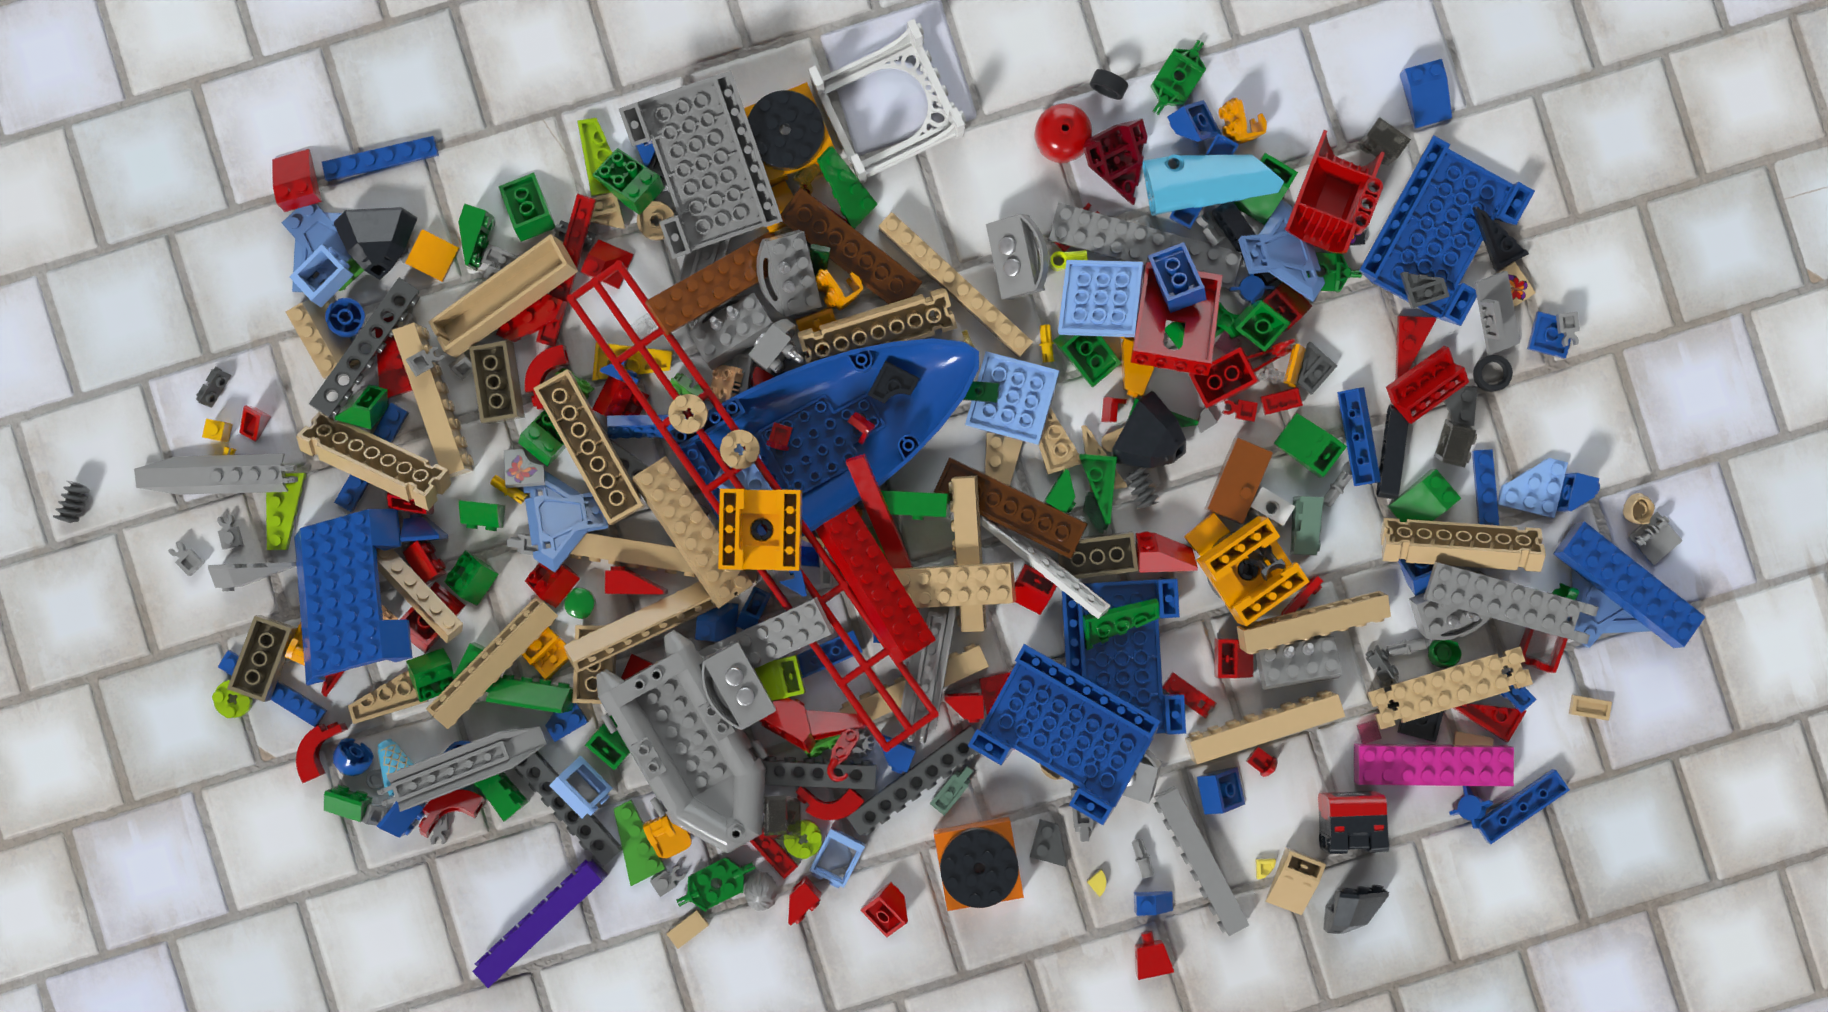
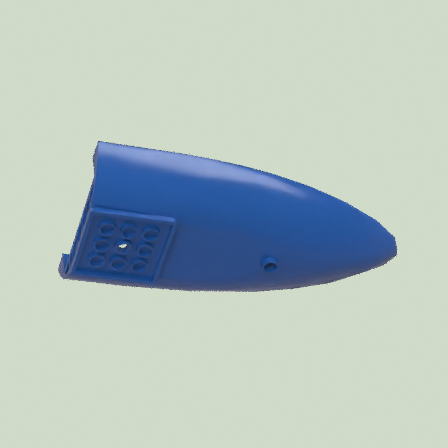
(819, 403)

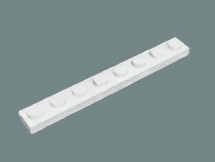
(1048, 567)

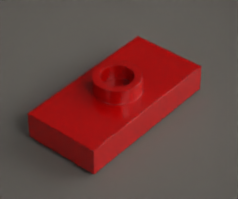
(1281, 401)

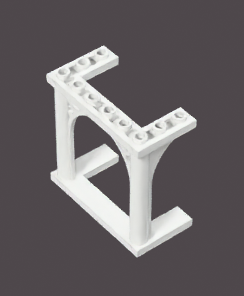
(906, 45)

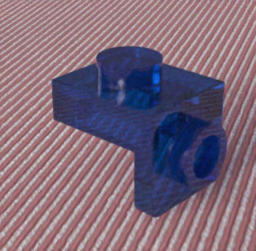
(809, 557)

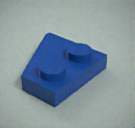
(564, 723)

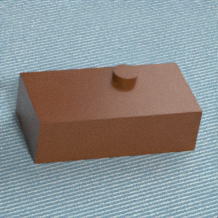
(1238, 480)

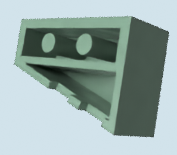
(1306, 525)

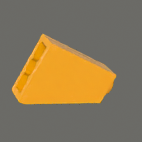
(1134, 375)

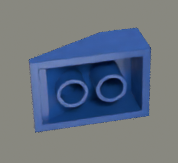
(1427, 93)
(1177, 277)

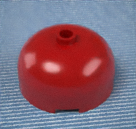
(1058, 144)

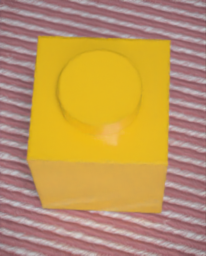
(217, 430)

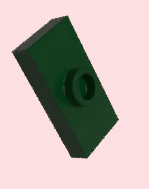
(819, 257)
(983, 392)

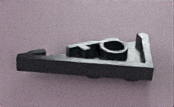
(1500, 246)

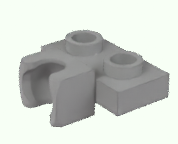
(496, 260)

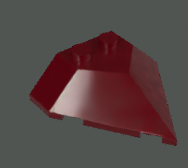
(1118, 156)

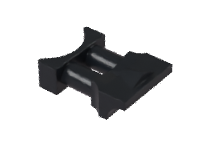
(1259, 557)

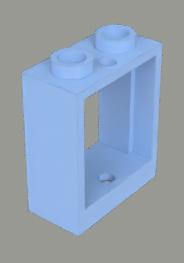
(331, 285)
(572, 797)
(845, 839)

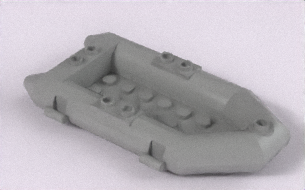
(686, 749)

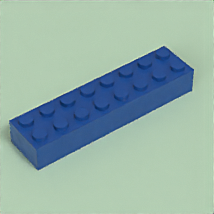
(1629, 585)

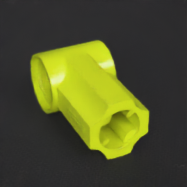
(1074, 255)

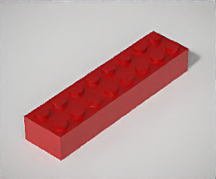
(875, 584)

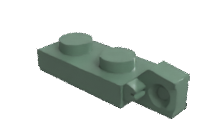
(952, 790)

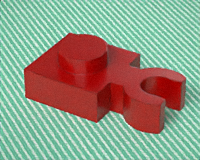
(1244, 410)

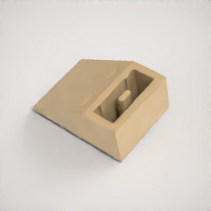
(1295, 881)

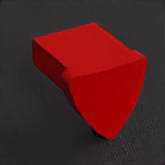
(760, 376)
(1110, 408)
(862, 425)
(780, 437)
(1262, 762)

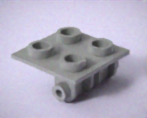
(1656, 538)

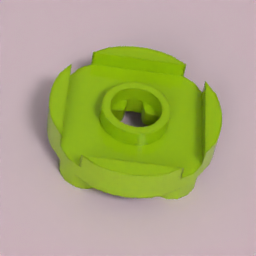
(230, 709)
(807, 849)

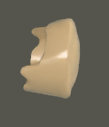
(1638, 509)

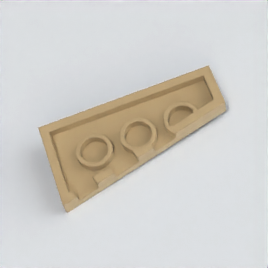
(1056, 446)
(1001, 456)
(386, 699)

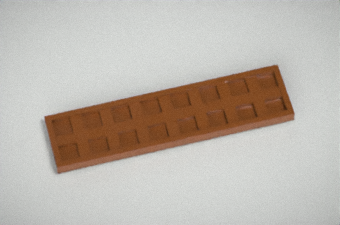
(708, 287)

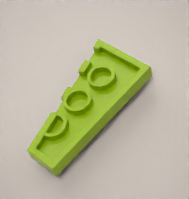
(595, 152)
(281, 512)

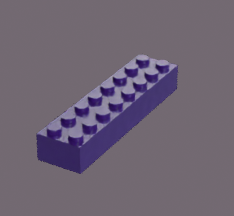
(537, 925)

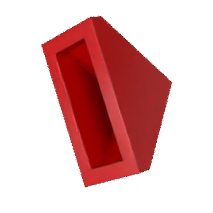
(253, 422)

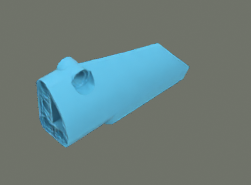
(1206, 181)

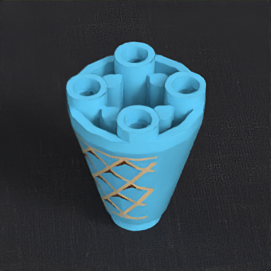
(391, 760)

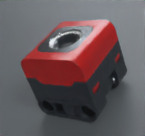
(1353, 822)

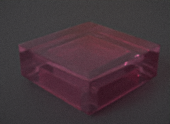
(1225, 343)
(1369, 731)

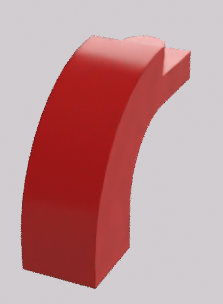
(541, 367)
(307, 755)
(458, 800)
(830, 810)

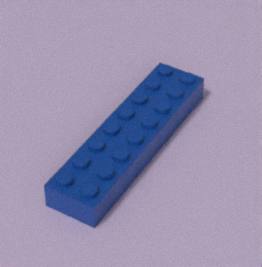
(1220, 146)
(634, 426)
(1359, 436)
(835, 651)
(1522, 806)

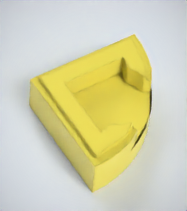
(1264, 867)
(1098, 882)

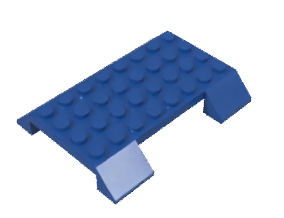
(1436, 229)
(343, 596)
(1132, 661)
(1068, 729)

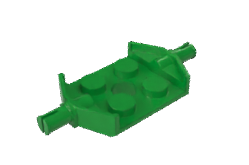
(1175, 92)
(1335, 271)
(701, 889)

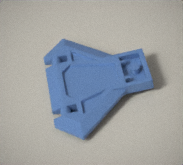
(311, 229)
(1283, 255)
(560, 519)
(1610, 616)

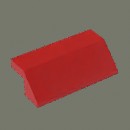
(1427, 385)

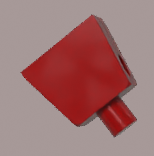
(1151, 957)

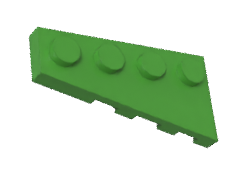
(638, 853)

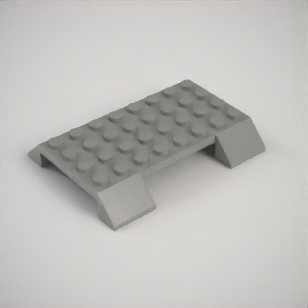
(706, 162)

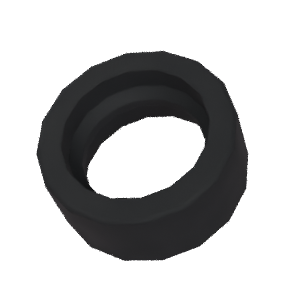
(1109, 84)
(1507, 369)

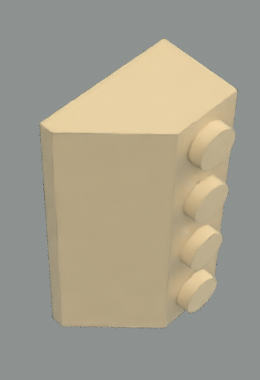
(319, 340)

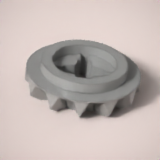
(868, 745)

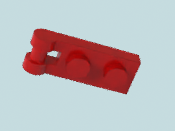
(1301, 598)
(1192, 696)

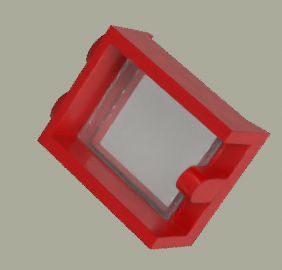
(1542, 650)

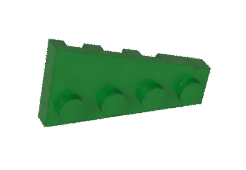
(846, 187)
(1118, 621)

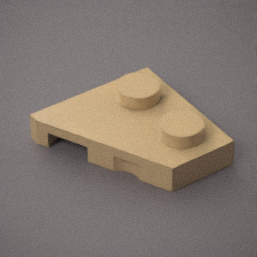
(608, 211)

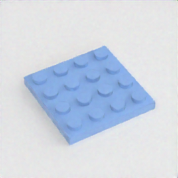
(1101, 298)
(1022, 400)

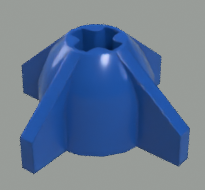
(1251, 288)
(1472, 807)

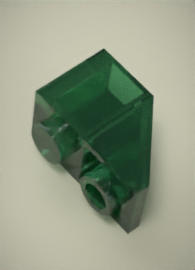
(1093, 513)

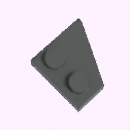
(1314, 368)

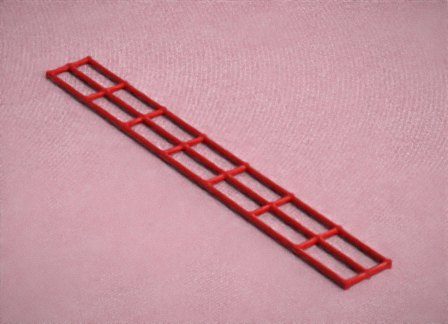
(730, 473)

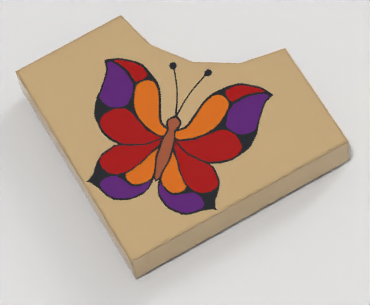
(1519, 284)

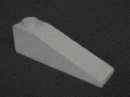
(238, 575)

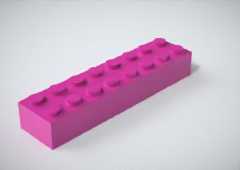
(1433, 765)

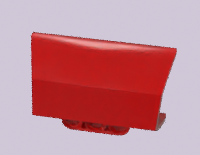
(1334, 199)

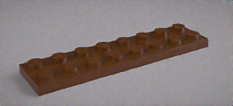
(850, 248)
(1019, 510)

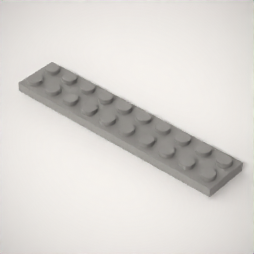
(1136, 242)

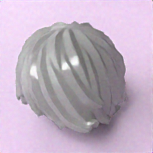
(760, 891)

